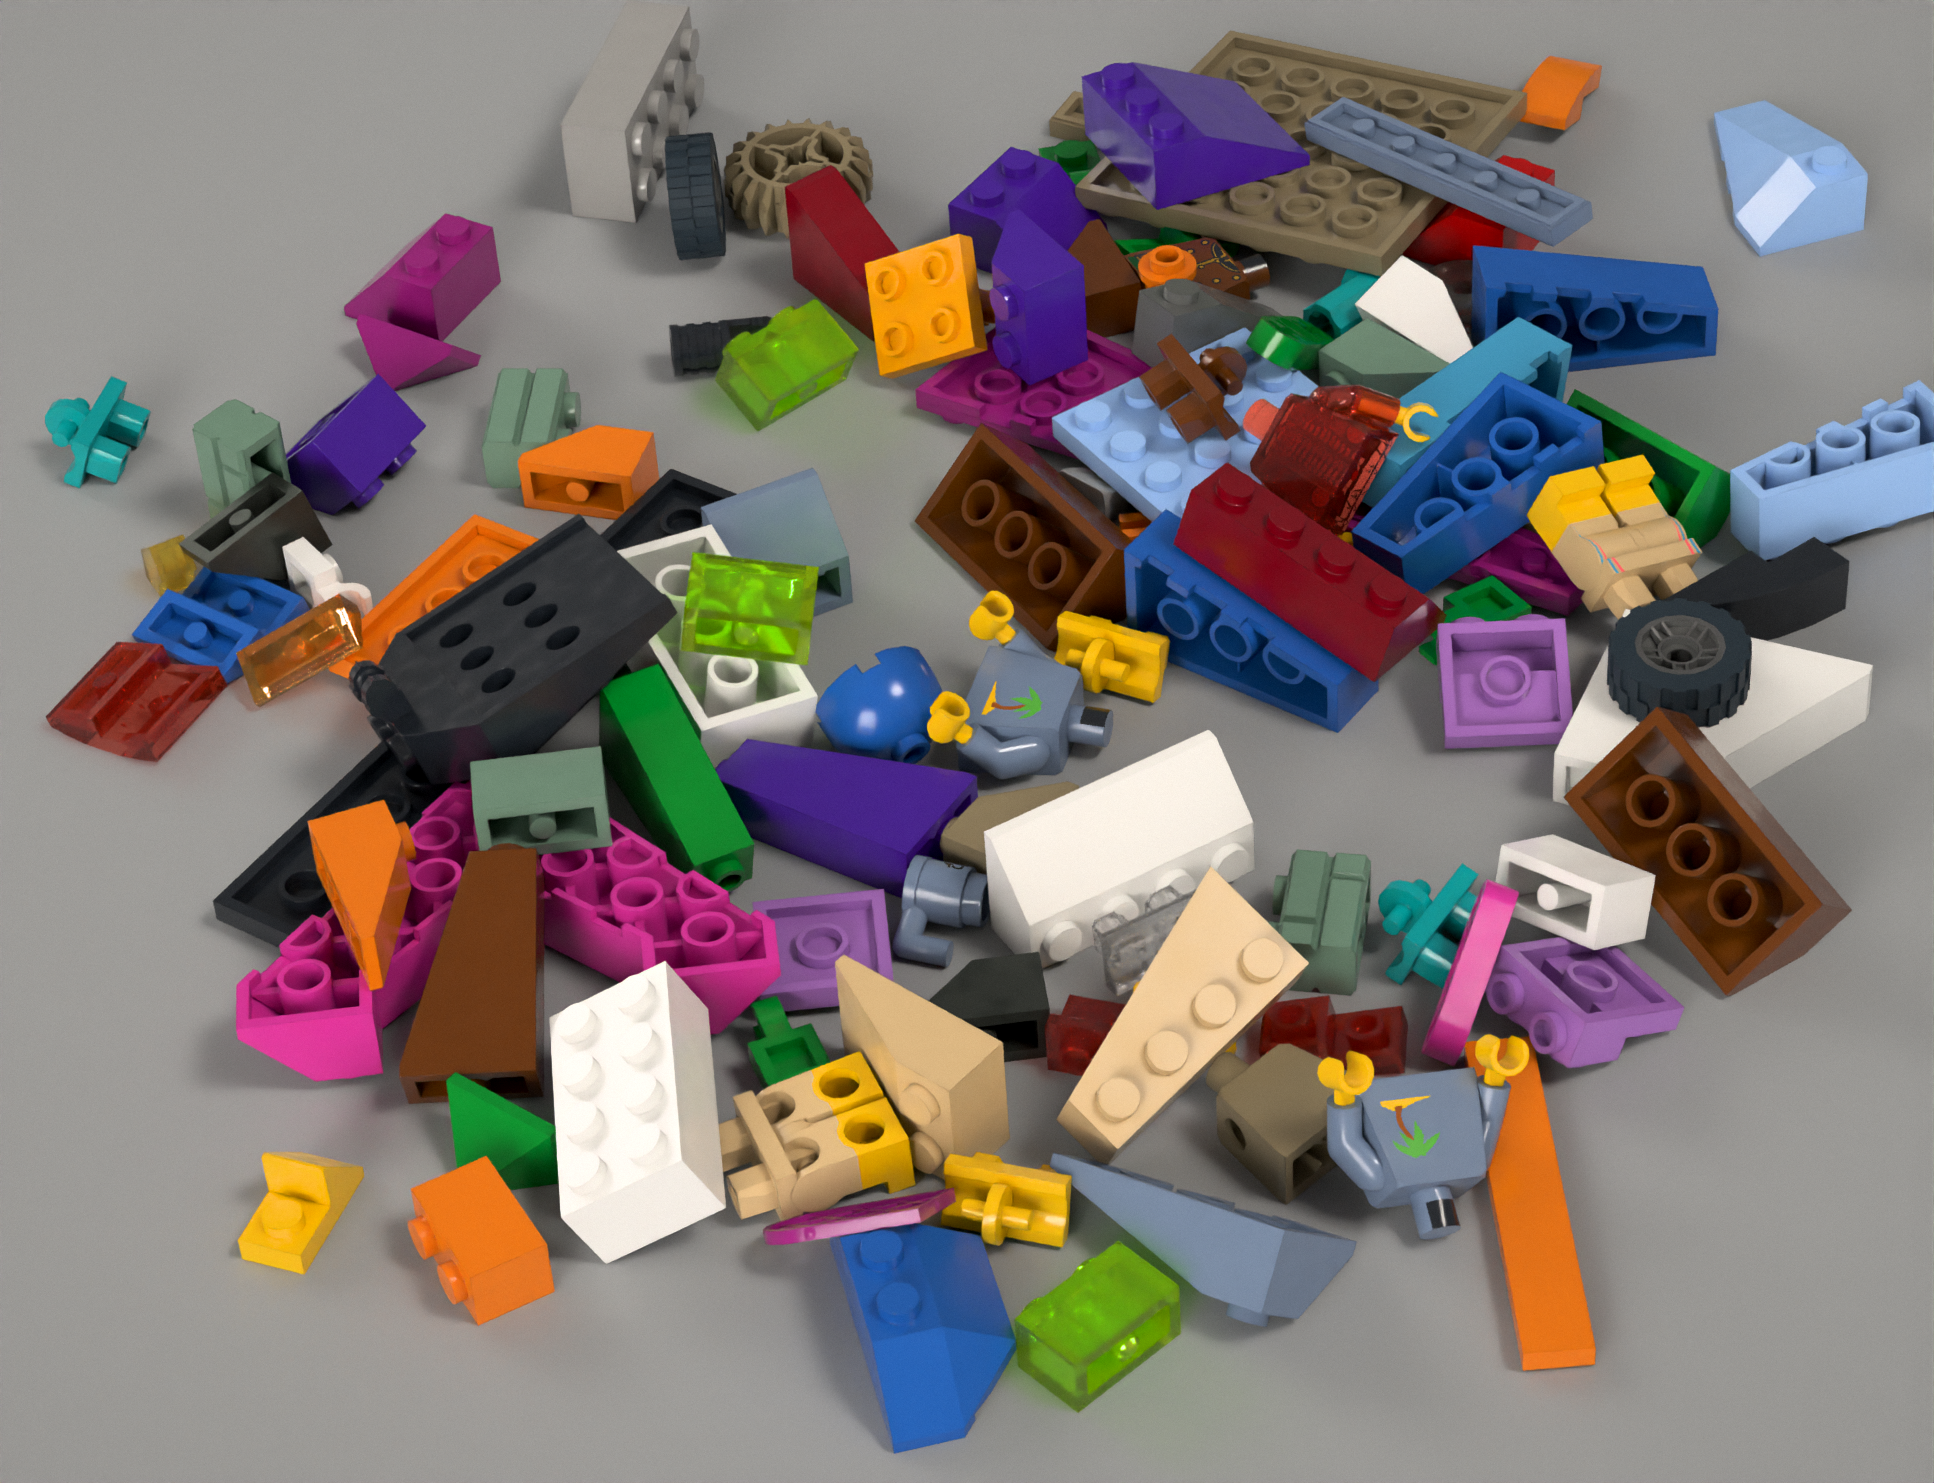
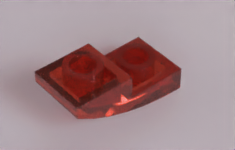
(1323, 1033)

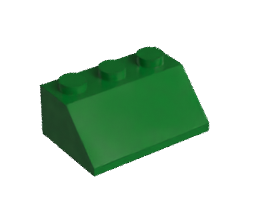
(1683, 482)

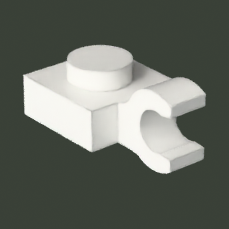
(319, 577)

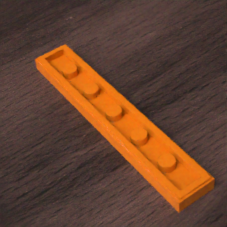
(1536, 1228)

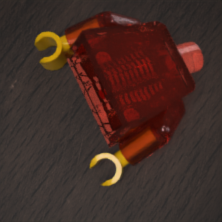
(1327, 448)

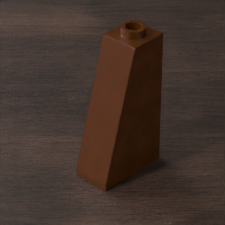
(485, 984)

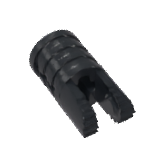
(700, 346)

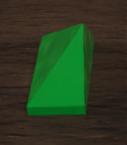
(511, 1137)

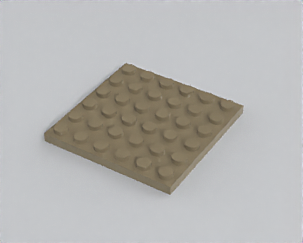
(1334, 206)

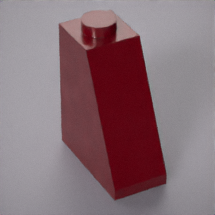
(832, 242)

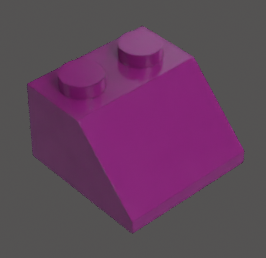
(433, 279)

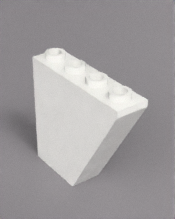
(1792, 709)

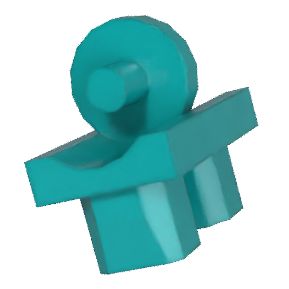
(90, 432)
(1411, 910)

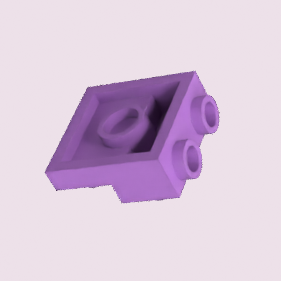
(1503, 681)
(1578, 999)

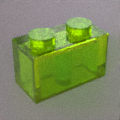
(785, 363)
(749, 608)
(1097, 1325)

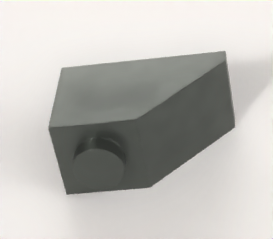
(253, 530)
(1004, 1000)

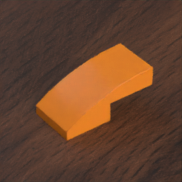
(1558, 91)

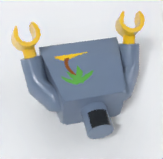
(1020, 707)
(1419, 1133)

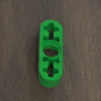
(1288, 342)

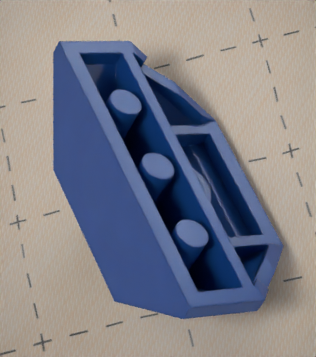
(926, 1327)

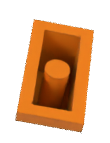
(590, 472)

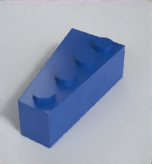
(1600, 305)
(1476, 482)
(1232, 636)

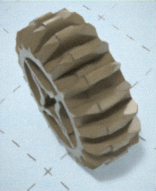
(782, 156)

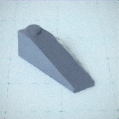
(1238, 1257)

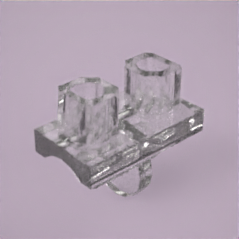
(1133, 944)

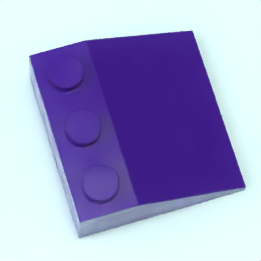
(1183, 132)

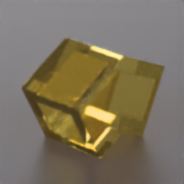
(168, 565)

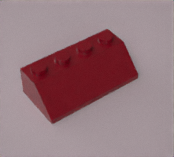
(1304, 573)

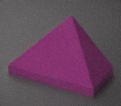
(409, 357)

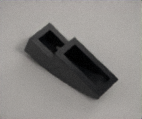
(1779, 594)

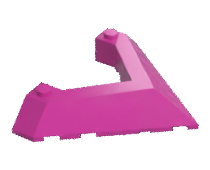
(603, 907)

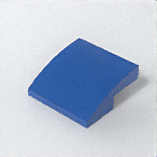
(218, 619)

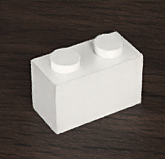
(1576, 891)

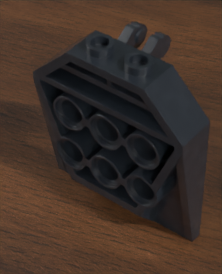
(510, 655)

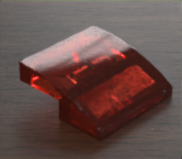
(136, 701)

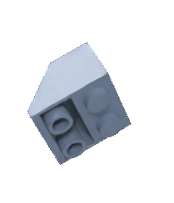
(791, 525)

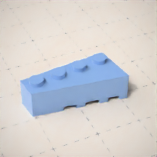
(1841, 481)

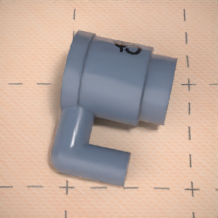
(940, 895)

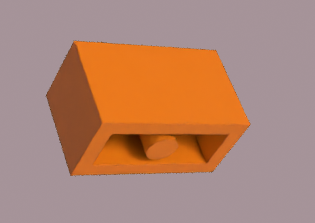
(481, 1241)

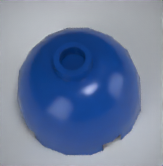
(883, 708)

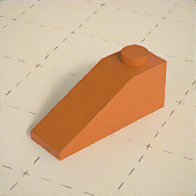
(367, 880)

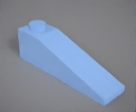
(1787, 179)

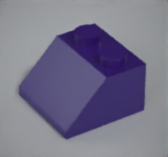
(1022, 183)
(1037, 302)
(353, 446)

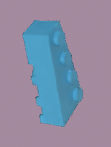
(1514, 350)

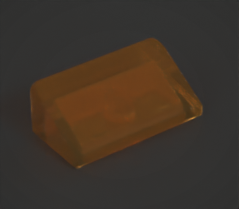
(301, 648)

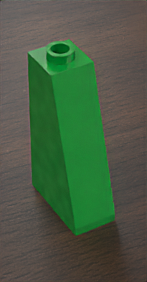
(671, 779)

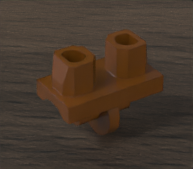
(1204, 383)

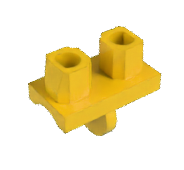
(1112, 655)
(1007, 1200)

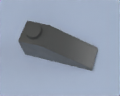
(1193, 316)

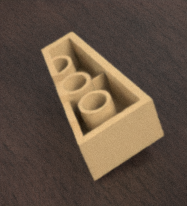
(1193, 1003)

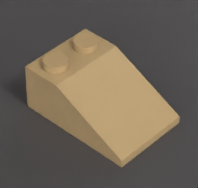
(930, 1065)

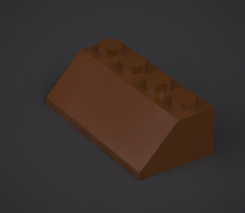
(1027, 535)
(1720, 859)

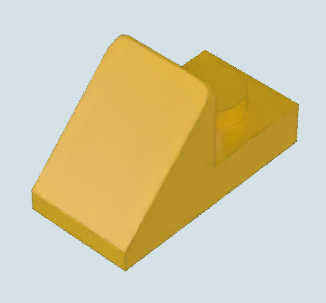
(298, 1210)

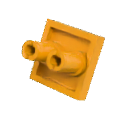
(927, 306)

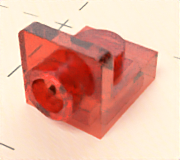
(1078, 1033)

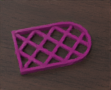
(858, 1217)

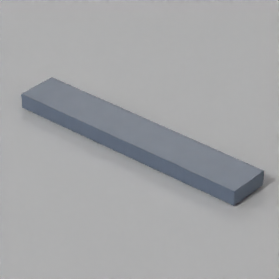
(1449, 171)

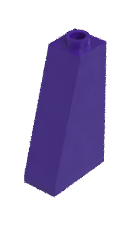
(845, 808)

